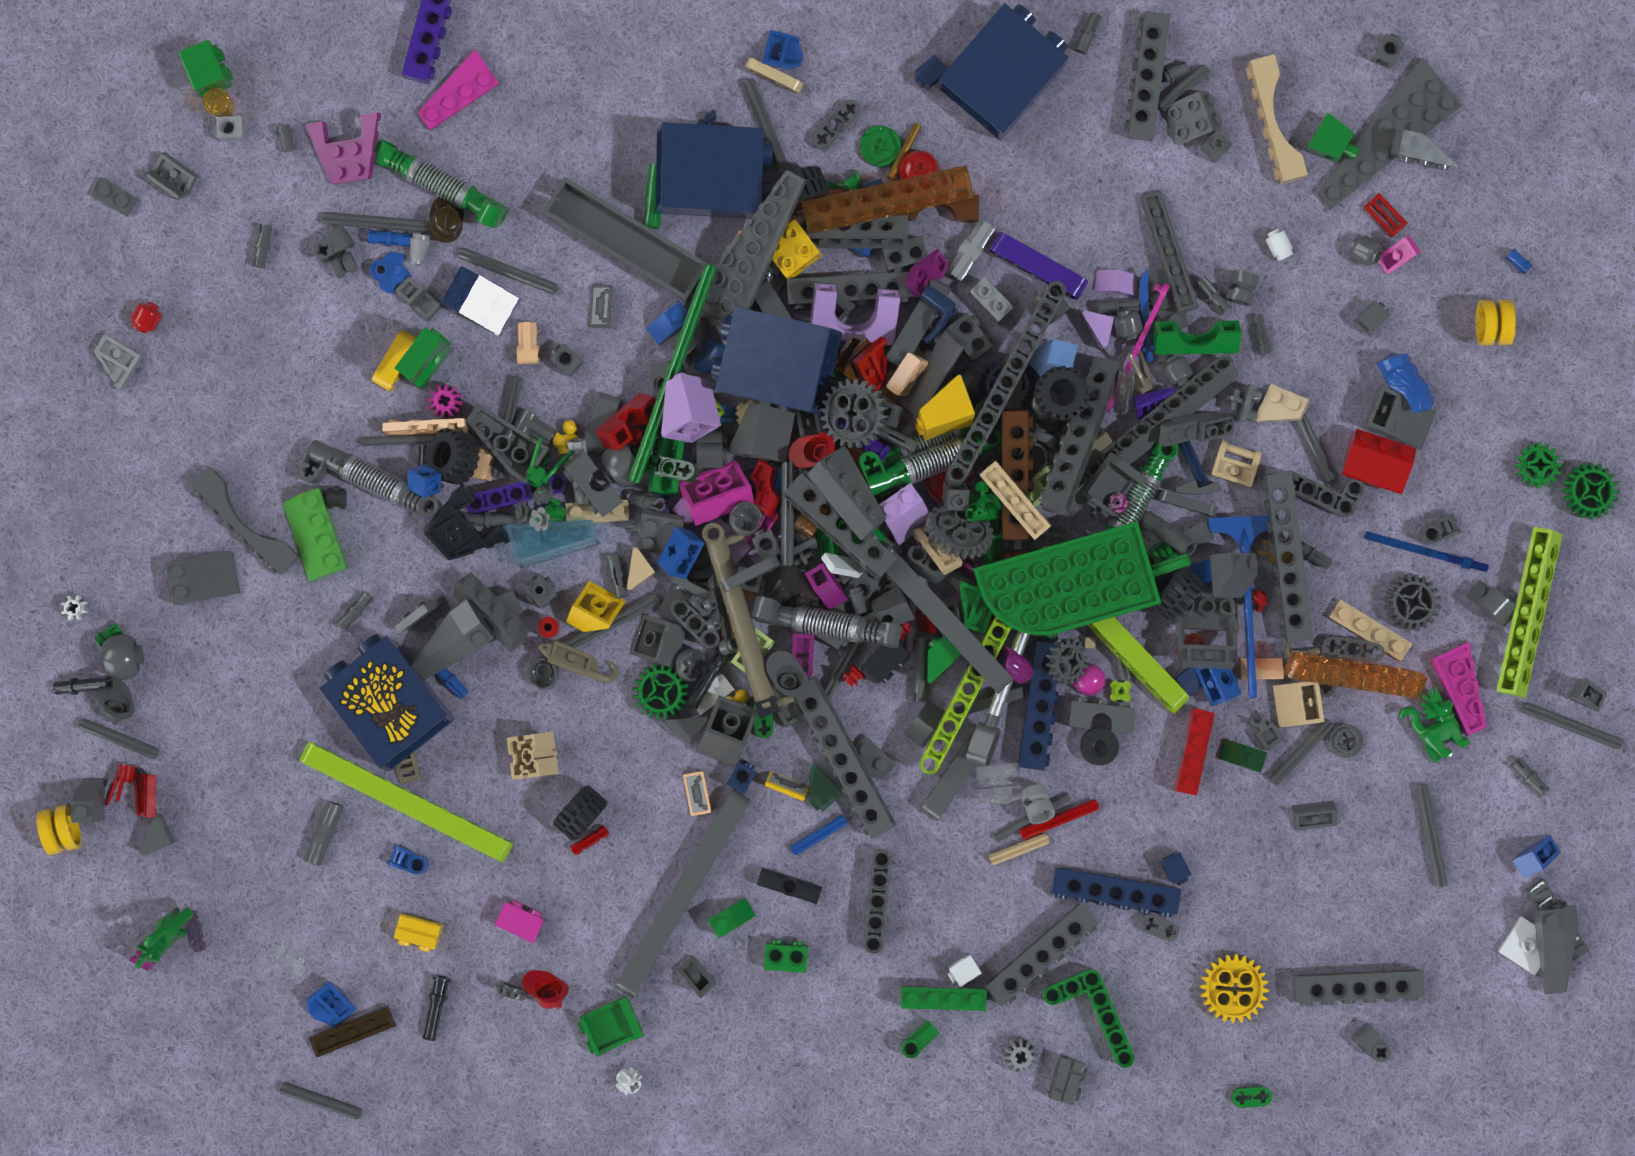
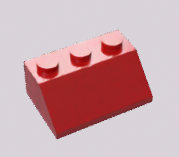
(1378, 461)

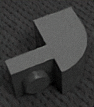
(1493, 602)

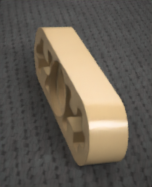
(770, 73)

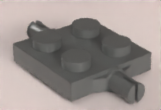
(655, 529)

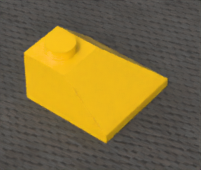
(594, 609)

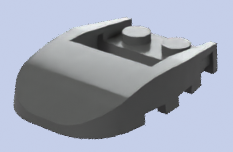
(1208, 614)

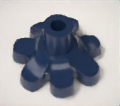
(709, 118)

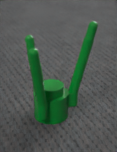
(537, 475)

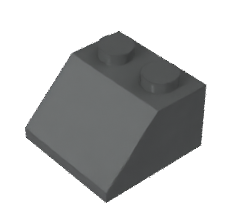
(1232, 573)
(658, 641)

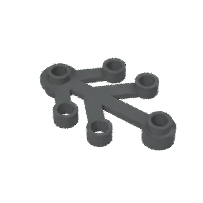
(727, 644)

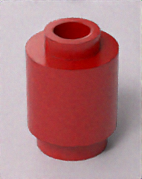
(555, 627)

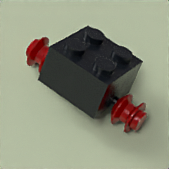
(880, 663)

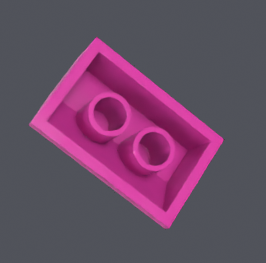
(716, 492)

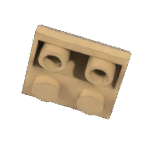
(1298, 704)

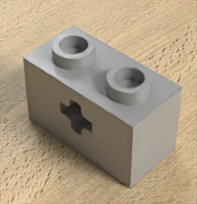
(991, 300)

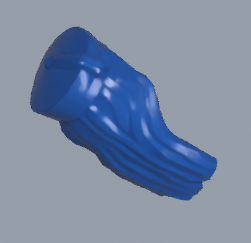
(1404, 378)

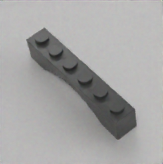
(215, 491)

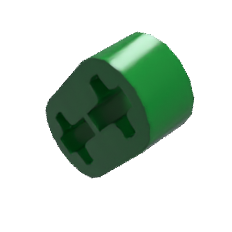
(758, 723)
(1251, 1102)

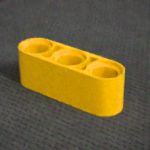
(386, 374)

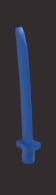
(1144, 308)

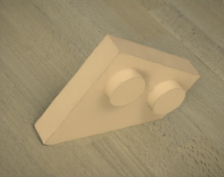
(1281, 406)

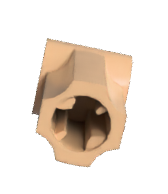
(527, 349)

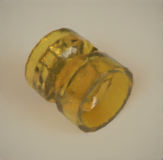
(218, 103)

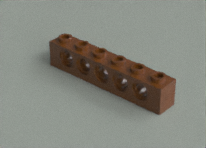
(1011, 419)

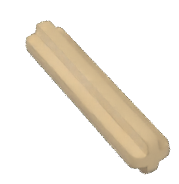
(1019, 849)

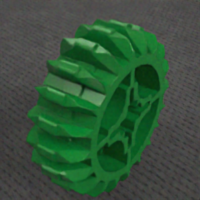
(1595, 497)
(644, 700)

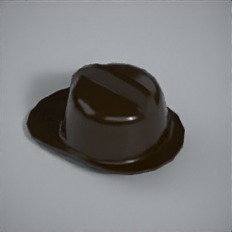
(445, 221)

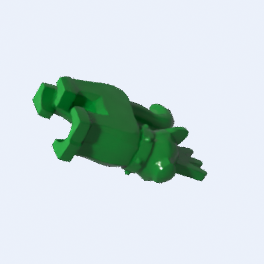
(1440, 731)
(165, 935)

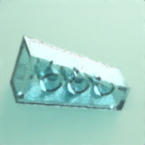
(559, 540)

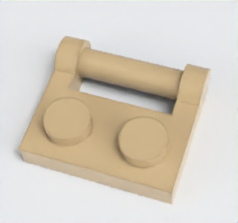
(1234, 470)

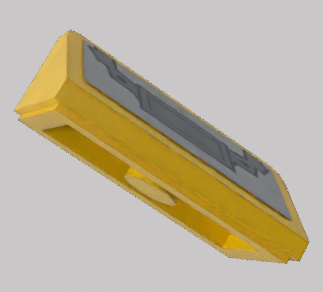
(787, 785)

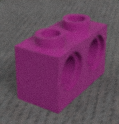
(803, 651)

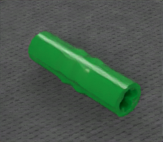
(651, 219)

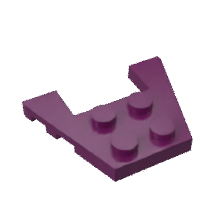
(347, 159)

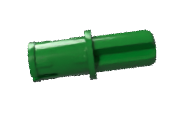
(989, 514)

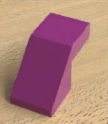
(928, 269)

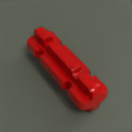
(589, 840)

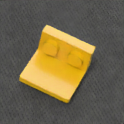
(795, 251)

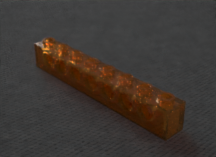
(887, 199)

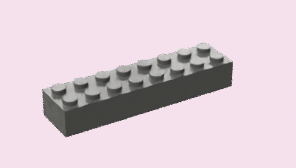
(625, 239)

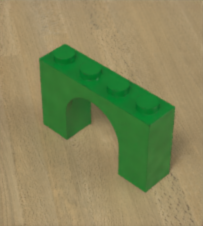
(424, 357)

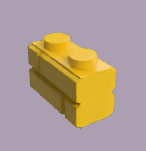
(418, 932)

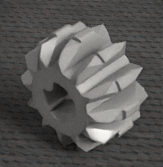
(1027, 1053)

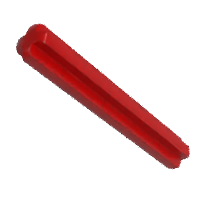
(1060, 818)

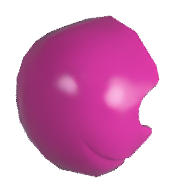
(1092, 681)

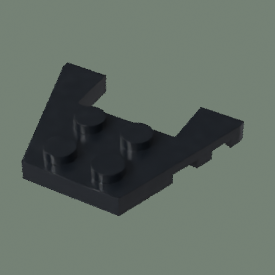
(453, 531)

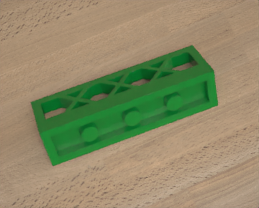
(662, 485)

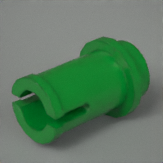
(105, 634)

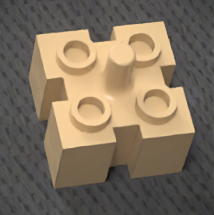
(533, 755)

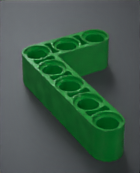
(1099, 1009)

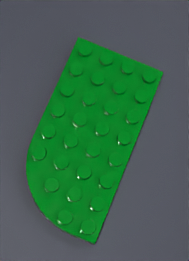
(1071, 582)

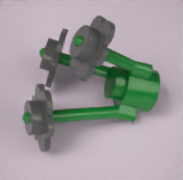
(542, 516)

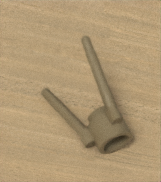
(1142, 382)

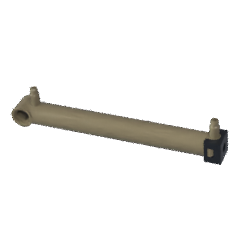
(741, 623)

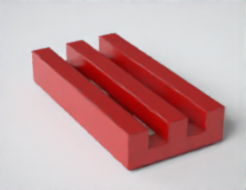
(1384, 226)

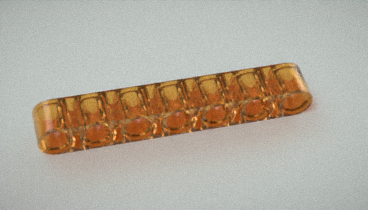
(1355, 675)

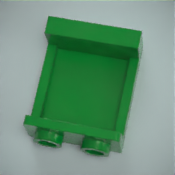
(610, 1026)

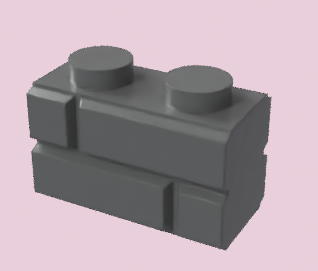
(1067, 1080)

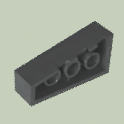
(847, 492)

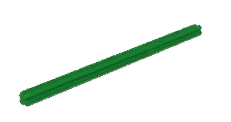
(673, 369)

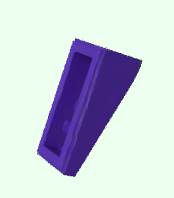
(1143, 402)

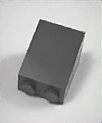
(763, 433)
(727, 731)

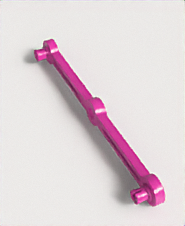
(1162, 291)

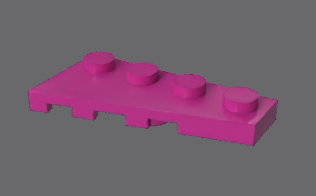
(461, 89)
(1458, 679)

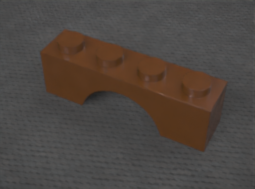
(963, 211)

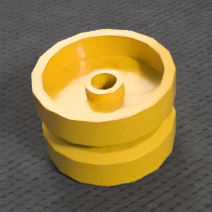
(1495, 322)
(57, 830)

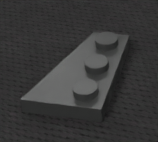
(1167, 310)

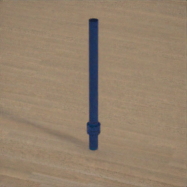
(1465, 562)

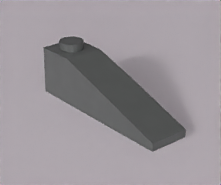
(1556, 940)

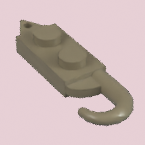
(576, 661)

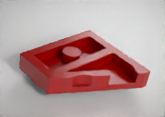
(872, 364)

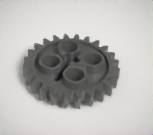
(872, 415)
(957, 534)

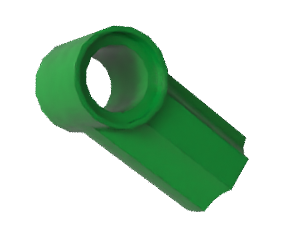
(920, 1037)

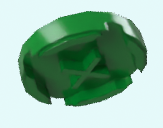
(880, 146)

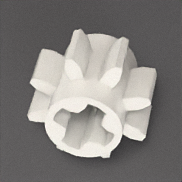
(79, 610)
(628, 1081)

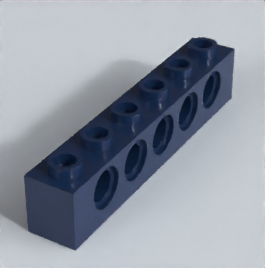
(1032, 715)
(1063, 876)

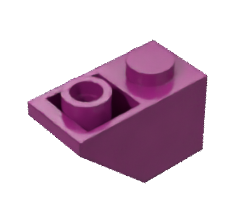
(826, 586)

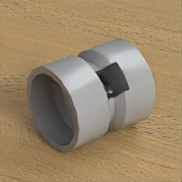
(1037, 804)

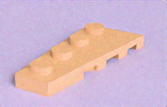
(425, 427)

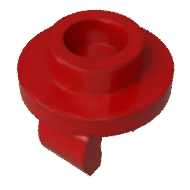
(1260, 598)

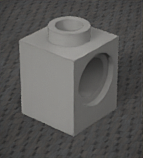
(237, 134)

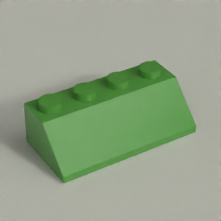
(315, 535)

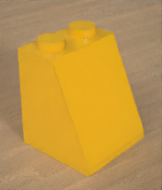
(946, 411)

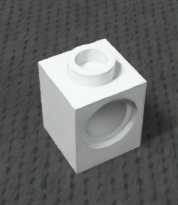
(963, 970)

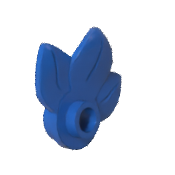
(393, 273)

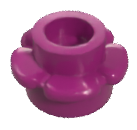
(1123, 503)

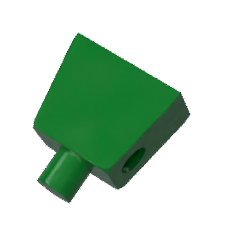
(1332, 140)

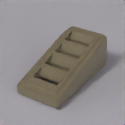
(415, 767)

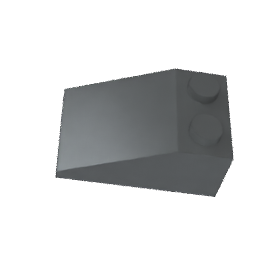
(202, 578)

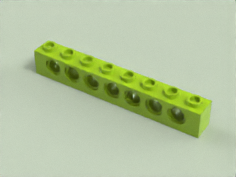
(1529, 612)

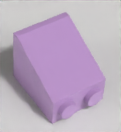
(689, 408)
(904, 513)

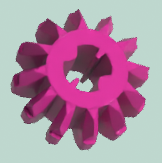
(440, 408)

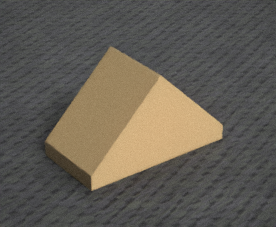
(639, 570)

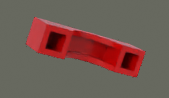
(1195, 751)

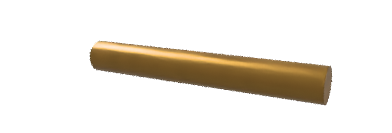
(904, 151)

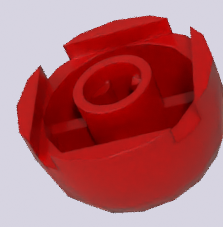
(917, 164)

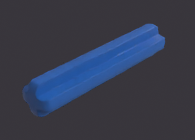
(819, 835)

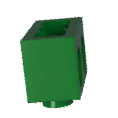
(785, 963)

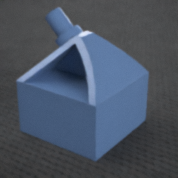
(1051, 355)

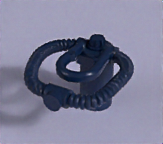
(941, 304)

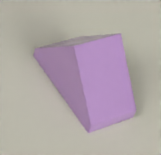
(1116, 282)
(1099, 326)

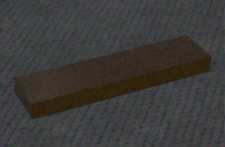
(352, 1031)

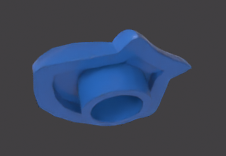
(706, 361)

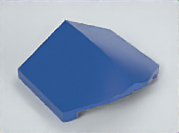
(782, 51)
(329, 1004)

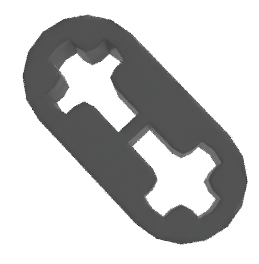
(1156, 931)

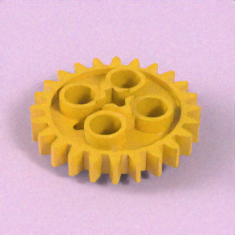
(1235, 969)

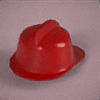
(811, 449)
(545, 988)

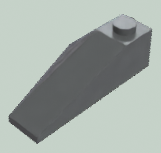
(506, 442)
(457, 637)

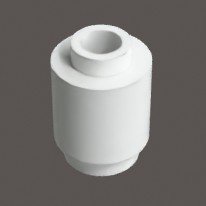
(1279, 244)

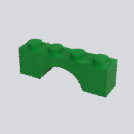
(1221, 338)
(943, 998)

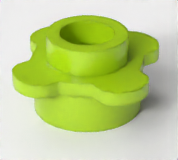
(1115, 691)

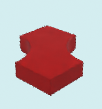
(766, 494)

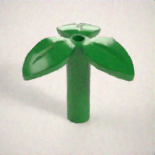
(848, 184)
(979, 500)

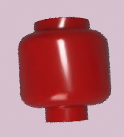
(146, 317)

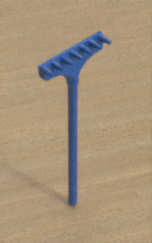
(1244, 531)

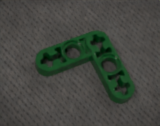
(658, 457)

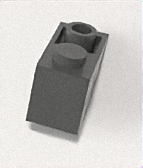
(698, 342)

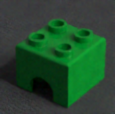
(206, 67)

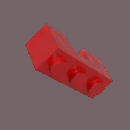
(616, 430)

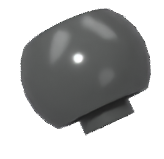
(618, 465)
(122, 657)

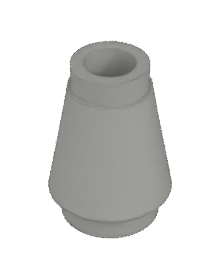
(418, 247)

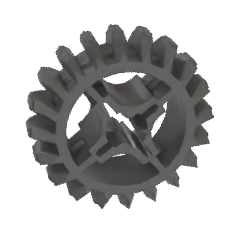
(1407, 611)

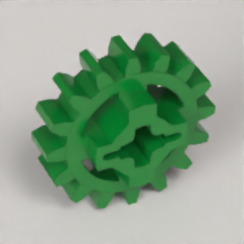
(1538, 456)

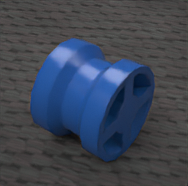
(728, 416)

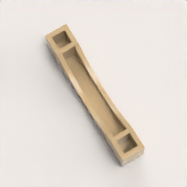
(1288, 161)

